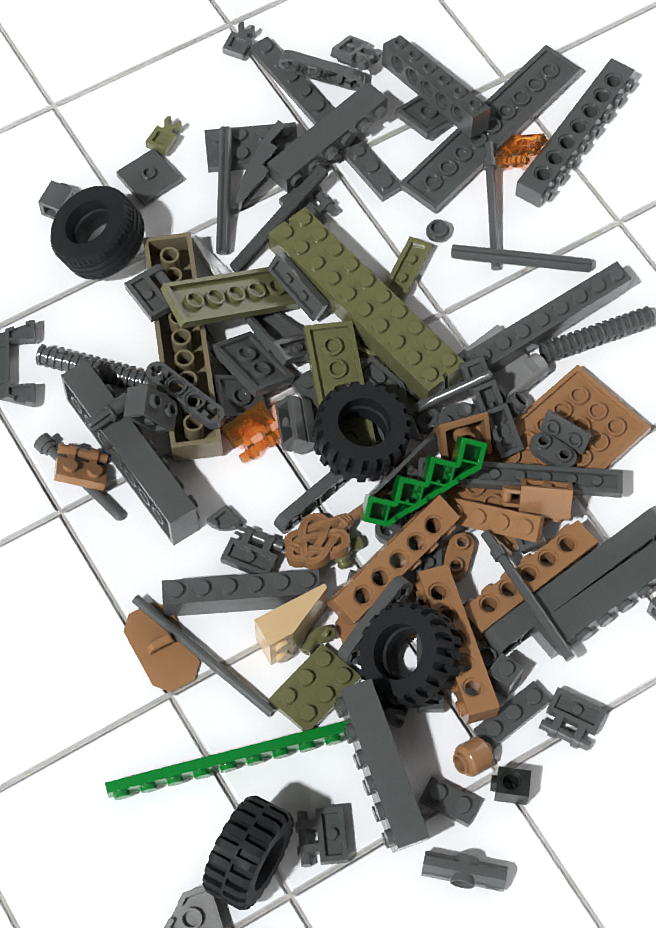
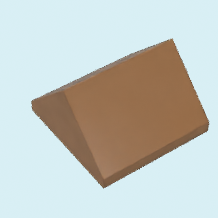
(472, 427)

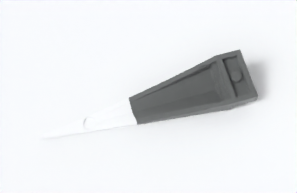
(274, 330)

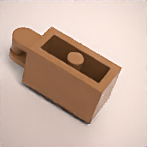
(540, 498)

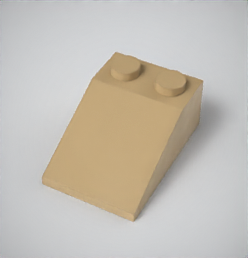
(287, 626)

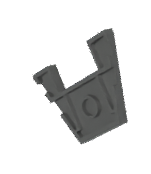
(16, 393)

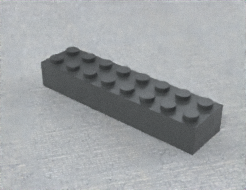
(133, 455)

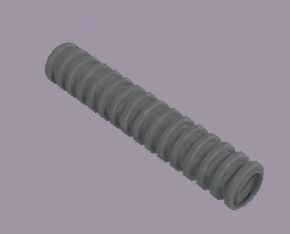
(597, 334)
(109, 372)

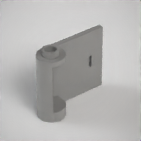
(517, 375)

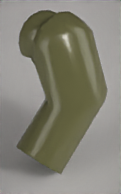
(344, 562)
(317, 636)

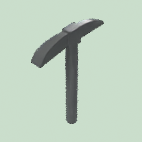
(439, 397)

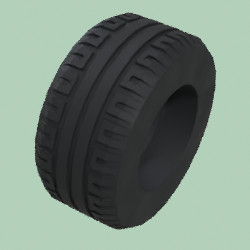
(109, 250)

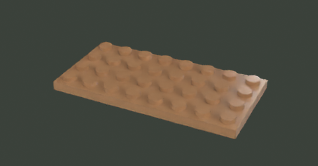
(583, 403)

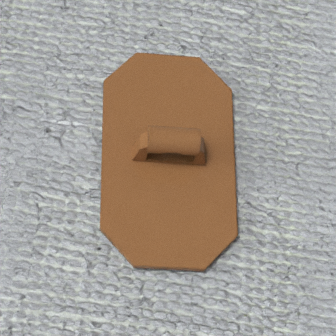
(161, 655)

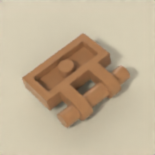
(79, 472)

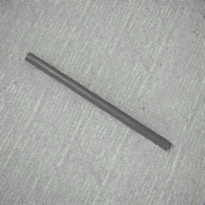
(204, 656)

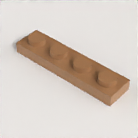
(497, 519)

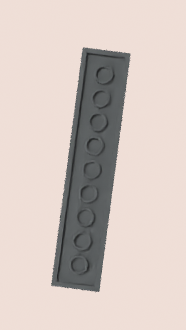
(511, 111)

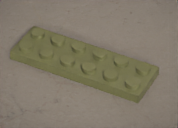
(226, 297)
(335, 362)

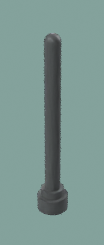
(46, 445)

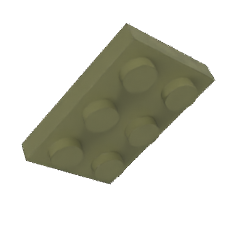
(313, 688)

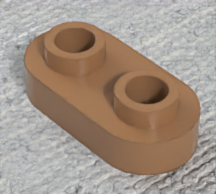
(459, 555)

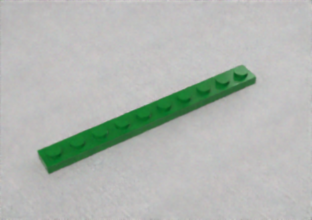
(225, 761)

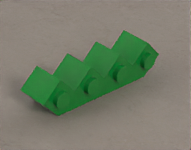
(436, 478)

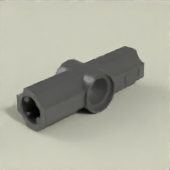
(464, 871)

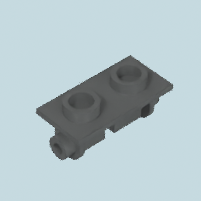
(566, 431)

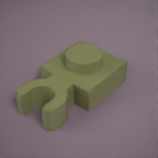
(164, 138)

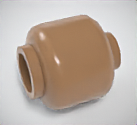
(473, 756)

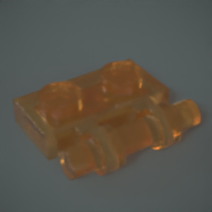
(518, 148)
(247, 425)

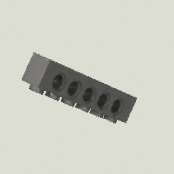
(436, 86)

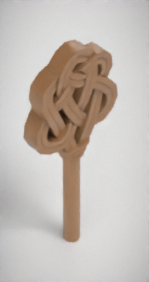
(322, 537)

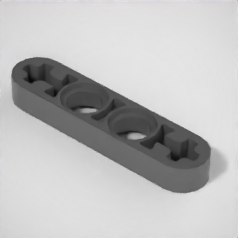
(297, 63)
(188, 392)
(309, 502)
(396, 591)

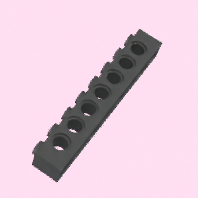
(575, 133)

